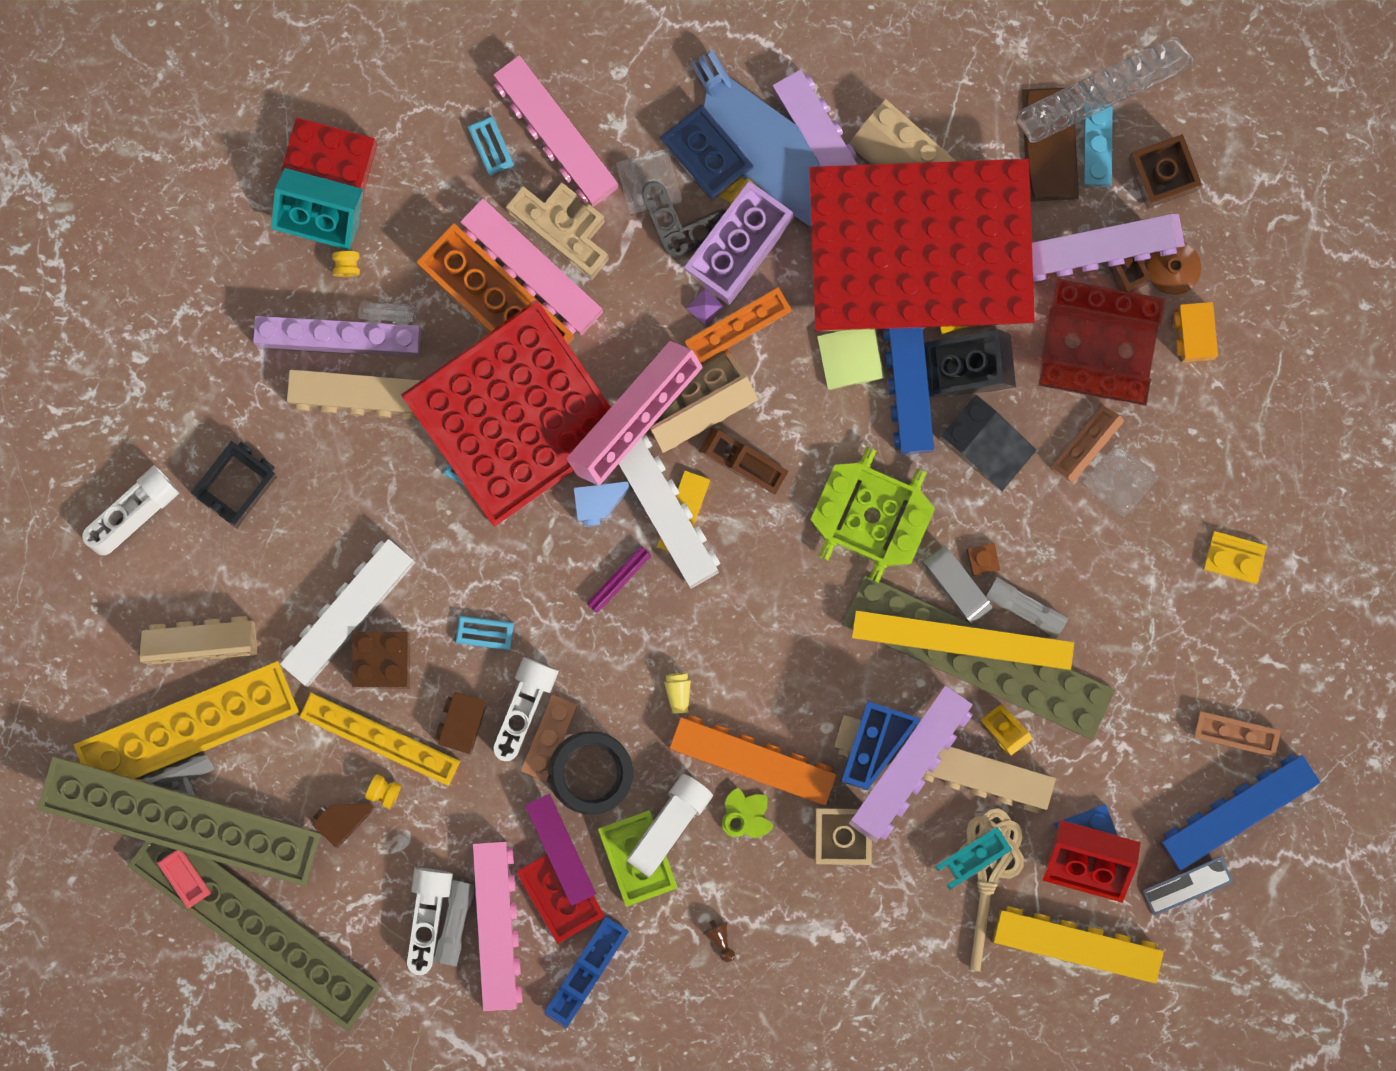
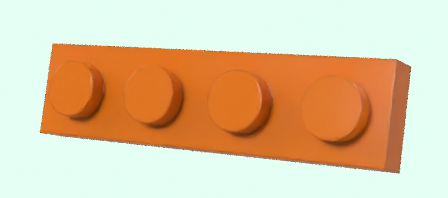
(739, 325)

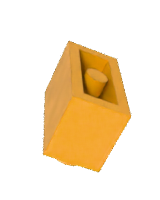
(1196, 332)

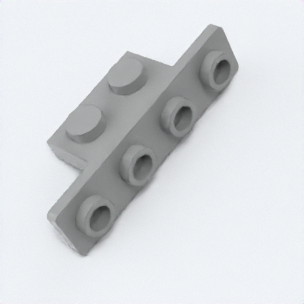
(179, 777)

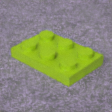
(619, 842)

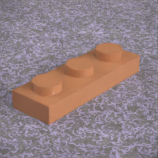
(1087, 444)
(1236, 734)
(548, 737)

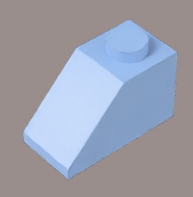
(598, 502)

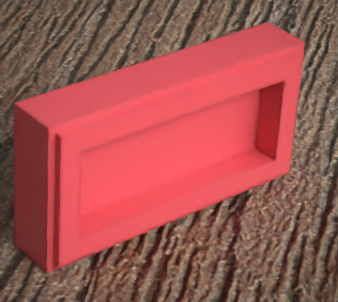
(184, 878)

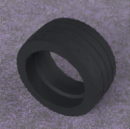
(621, 759)

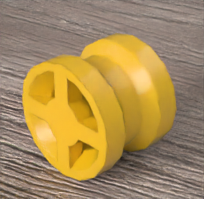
(346, 264)

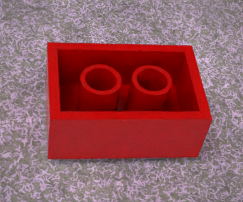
(330, 153)

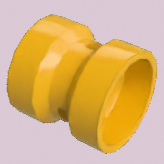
(382, 791)

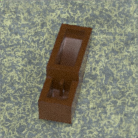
(743, 461)

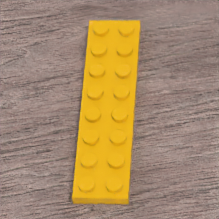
(192, 724)

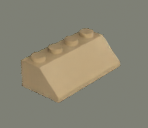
(894, 139)
(709, 398)
(198, 642)

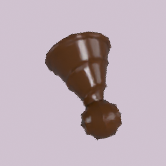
(718, 936)

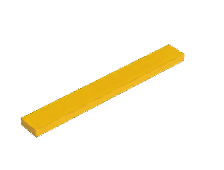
(963, 640)

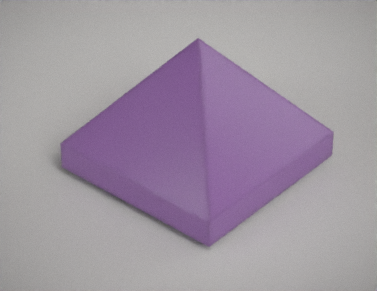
(705, 307)

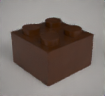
(1164, 171)
(381, 660)

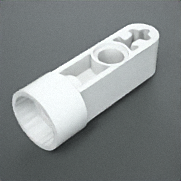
(152, 489)
(534, 680)
(686, 800)
(430, 887)

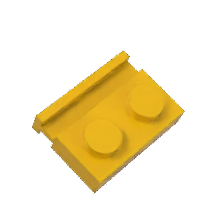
(1235, 557)

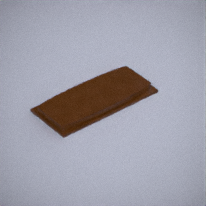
(1051, 160)

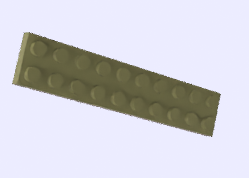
(1045, 691)
(179, 820)
(268, 937)

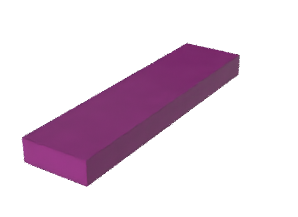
(560, 849)

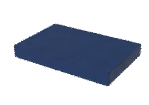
(706, 152)

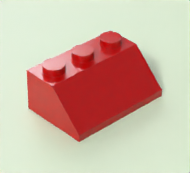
(1092, 861)

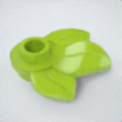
(749, 812)

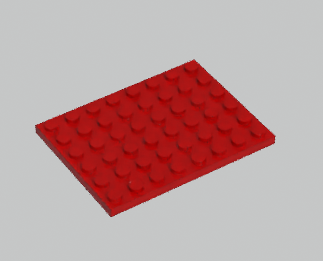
(922, 245)

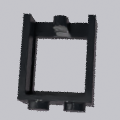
(243, 454)

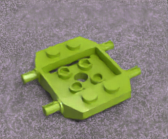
(875, 492)

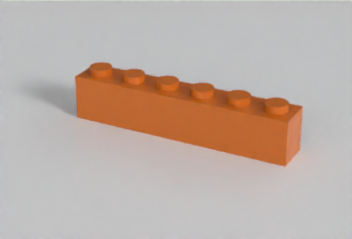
(753, 761)

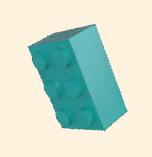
(316, 209)

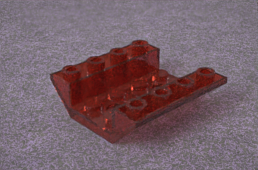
(1103, 322)

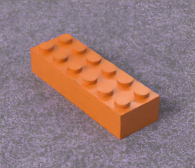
(477, 281)

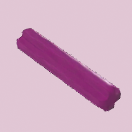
(618, 579)

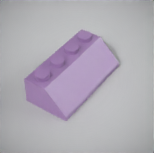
(739, 242)

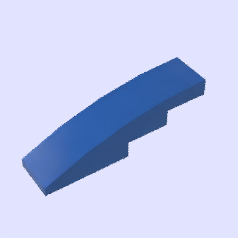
(586, 972)

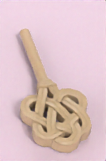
(987, 889)

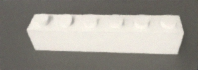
(668, 515)
(347, 613)

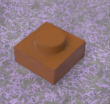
(983, 559)

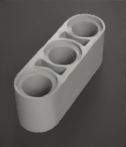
(957, 585)

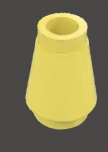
(678, 691)

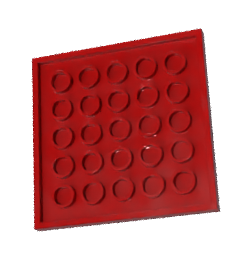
(509, 411)

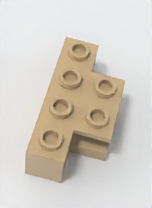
(563, 225)

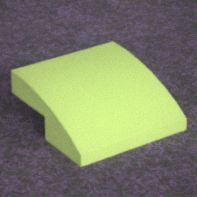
(851, 358)

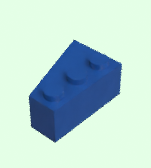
(875, 743)

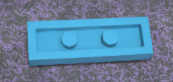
(1098, 149)

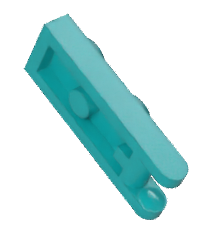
(975, 856)

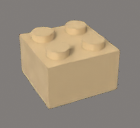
(838, 841)

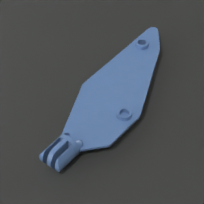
(764, 136)

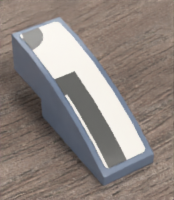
(1187, 885)

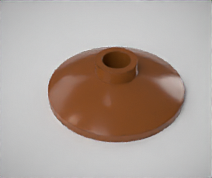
(1171, 280)

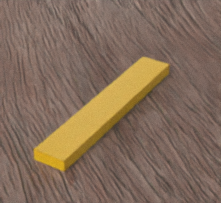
(379, 739)

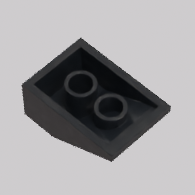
(970, 364)
(987, 443)

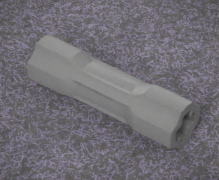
(1041, 616)
(450, 943)

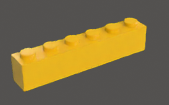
(1078, 946)

